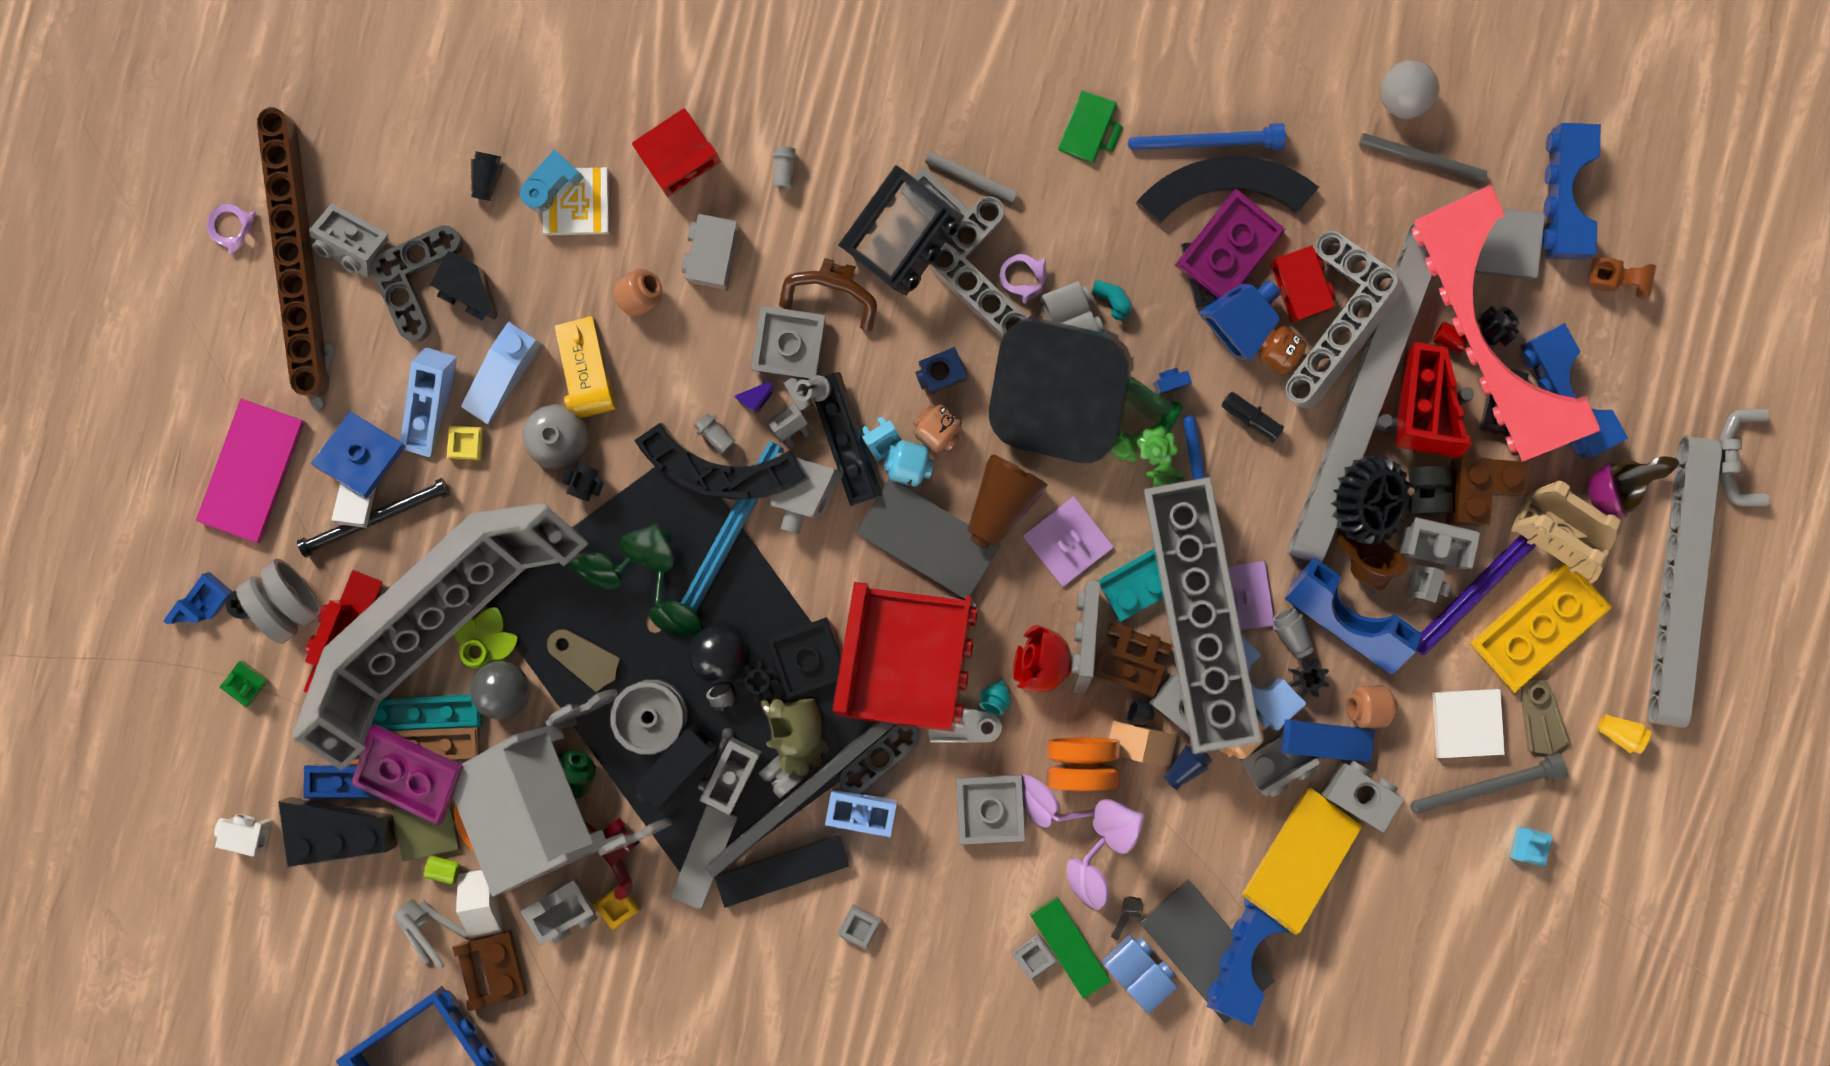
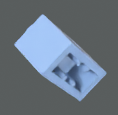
(861, 812)

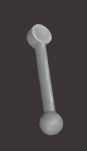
(329, 350)

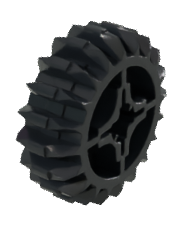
(1371, 499)

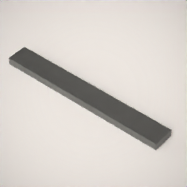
(797, 797)

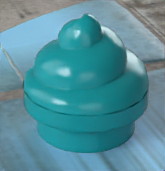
(996, 698)

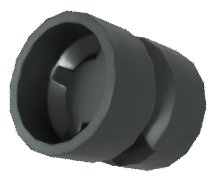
(1431, 478)

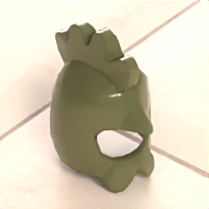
(796, 734)

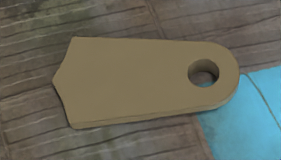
(584, 659)
(1542, 719)

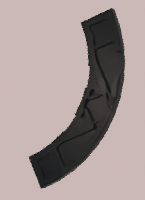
(1225, 175)
(716, 479)

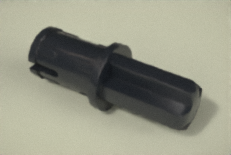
(1252, 416)

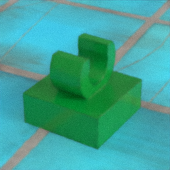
(244, 683)

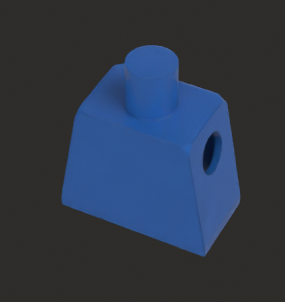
(1243, 318)

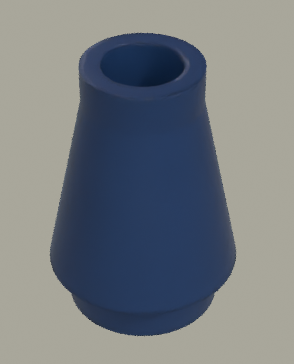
(1187, 767)

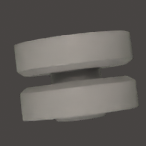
(278, 601)
(629, 718)

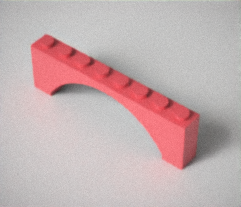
(1533, 416)

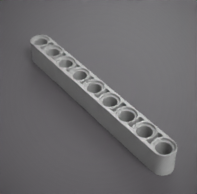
(1684, 582)

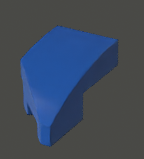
(201, 602)

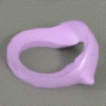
(246, 219)
(1024, 291)

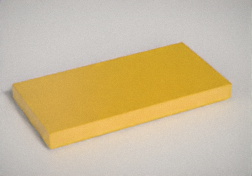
(1540, 626)
(1302, 860)

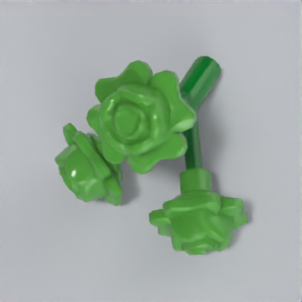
(1156, 445)

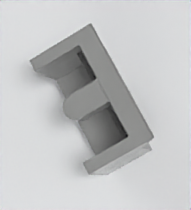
(1439, 543)

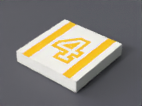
(581, 207)

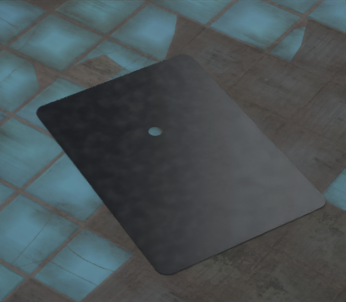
(742, 597)

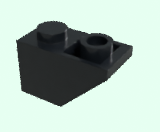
(464, 282)

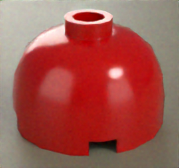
(1043, 661)

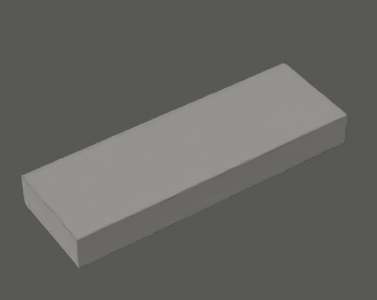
(707, 844)

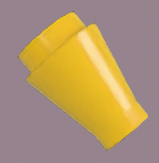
(1626, 733)

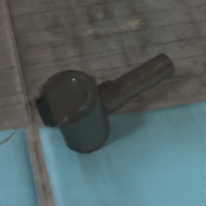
(1130, 907)

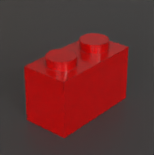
(1303, 284)

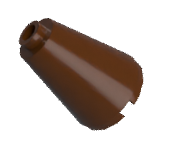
(1002, 500)

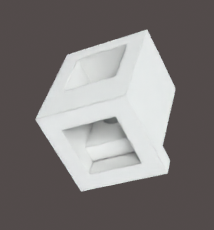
(242, 834)

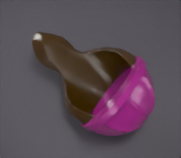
(1623, 484)

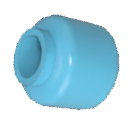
(908, 463)

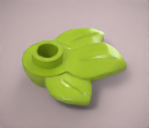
(488, 635)

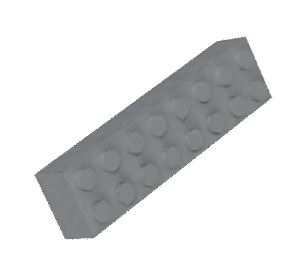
(1201, 616)

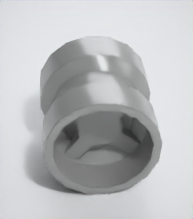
(781, 781)

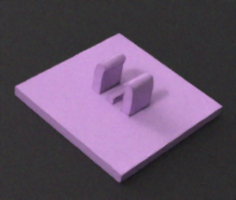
(1068, 541)
(1251, 595)

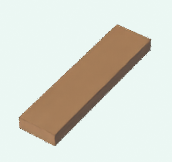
(452, 743)

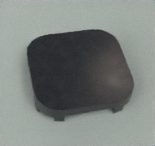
(1060, 389)

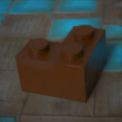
(1475, 484)

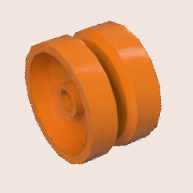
(1083, 768)

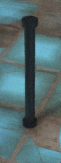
(309, 545)

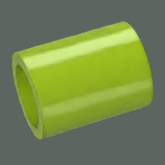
(442, 870)

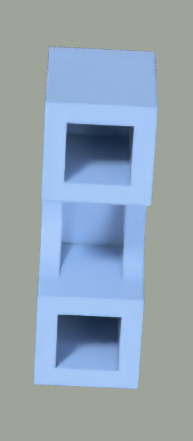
(1275, 701)

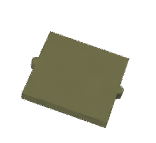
(423, 838)

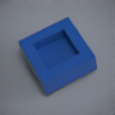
(1171, 380)

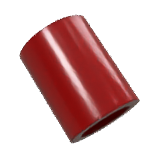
(1448, 337)

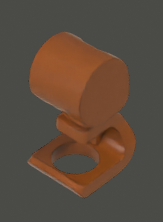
(1610, 273)

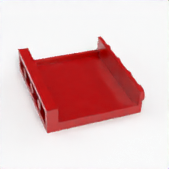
(905, 658)

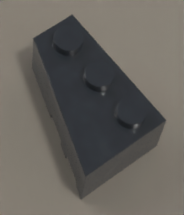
(330, 832)

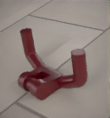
(614, 858)

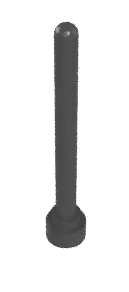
(1551, 768)

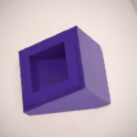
(756, 397)

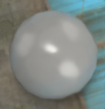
(1409, 89)

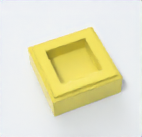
(465, 443)

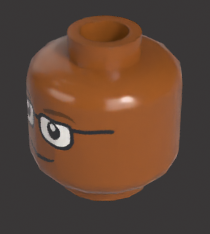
(1283, 350)

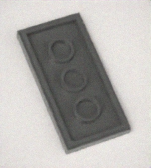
(926, 538)
(1195, 939)

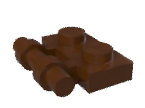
(1128, 669)

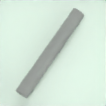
(971, 177)

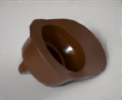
(1373, 563)

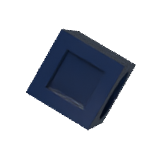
(948, 358)

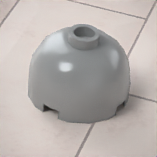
(555, 437)

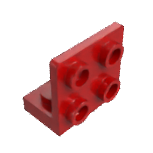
(676, 152)

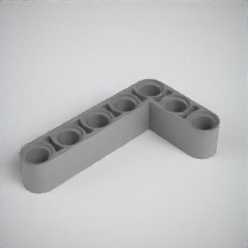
(962, 267)
(1347, 320)

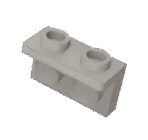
(347, 240)
(1273, 769)

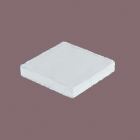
(1468, 723)

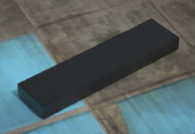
(847, 443)
(781, 870)

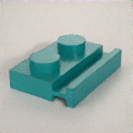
(1132, 586)

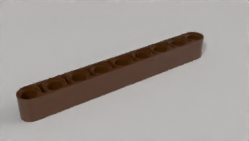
(282, 242)

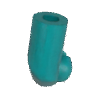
(1117, 297)

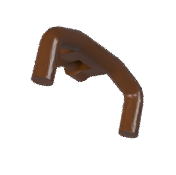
(834, 277)

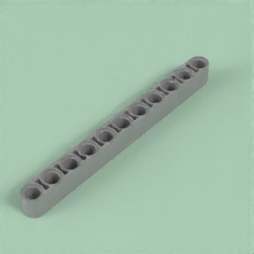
(1362, 404)

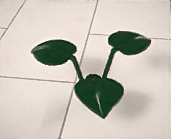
(651, 549)

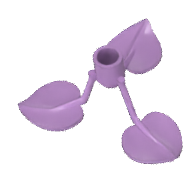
(1112, 821)

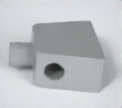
(809, 497)

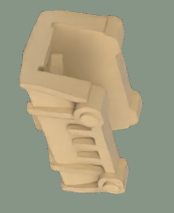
(1565, 526)

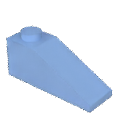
(500, 372)
(427, 400)

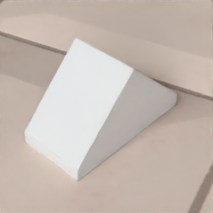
(476, 906)

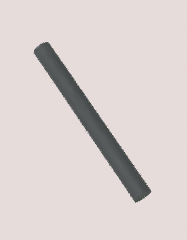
(1423, 157)

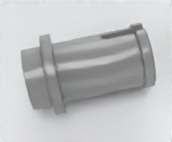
(784, 167)
(816, 388)
(714, 433)

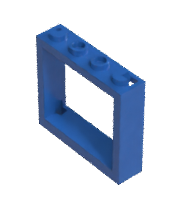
(447, 1006)

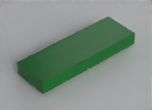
(1070, 947)

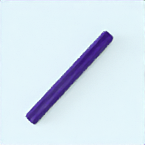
(1474, 594)

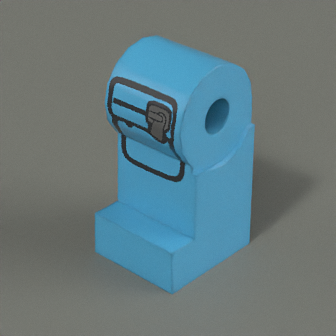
(547, 181)

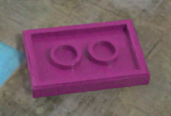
(1229, 245)
(406, 774)

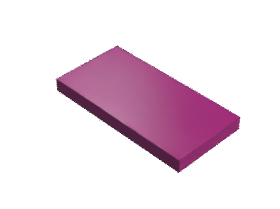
(250, 470)

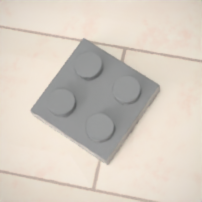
(788, 343)
(990, 809)

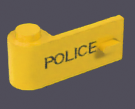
(584, 369)

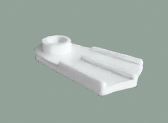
(969, 729)

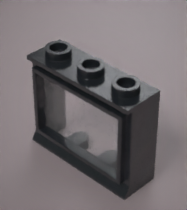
(901, 231)

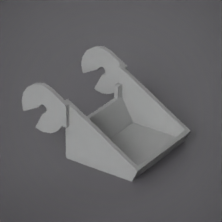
(524, 809)

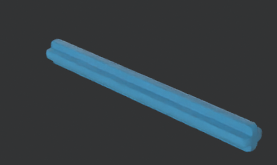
(724, 541)

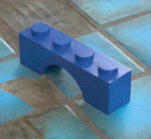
(1568, 230)
(1551, 360)
(1382, 640)
(1235, 989)

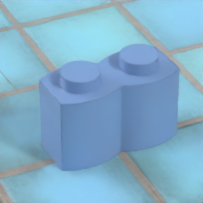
(1140, 972)

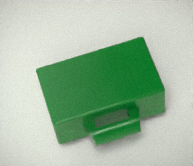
(1089, 126)

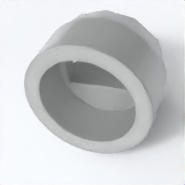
(721, 696)

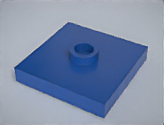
(358, 455)

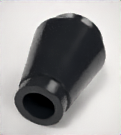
(484, 175)

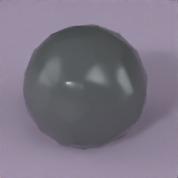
(500, 690)

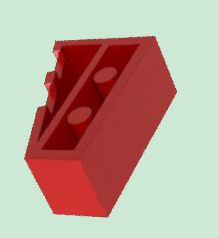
(1429, 404)

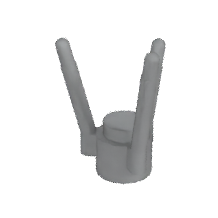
(412, 918)

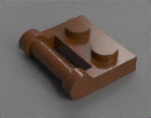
(500, 967)

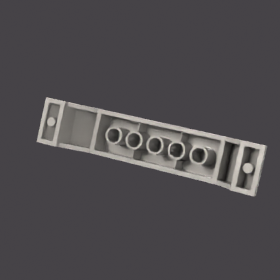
(420, 617)

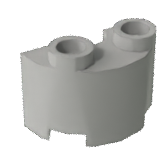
(558, 912)

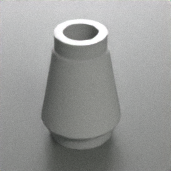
(1293, 631)

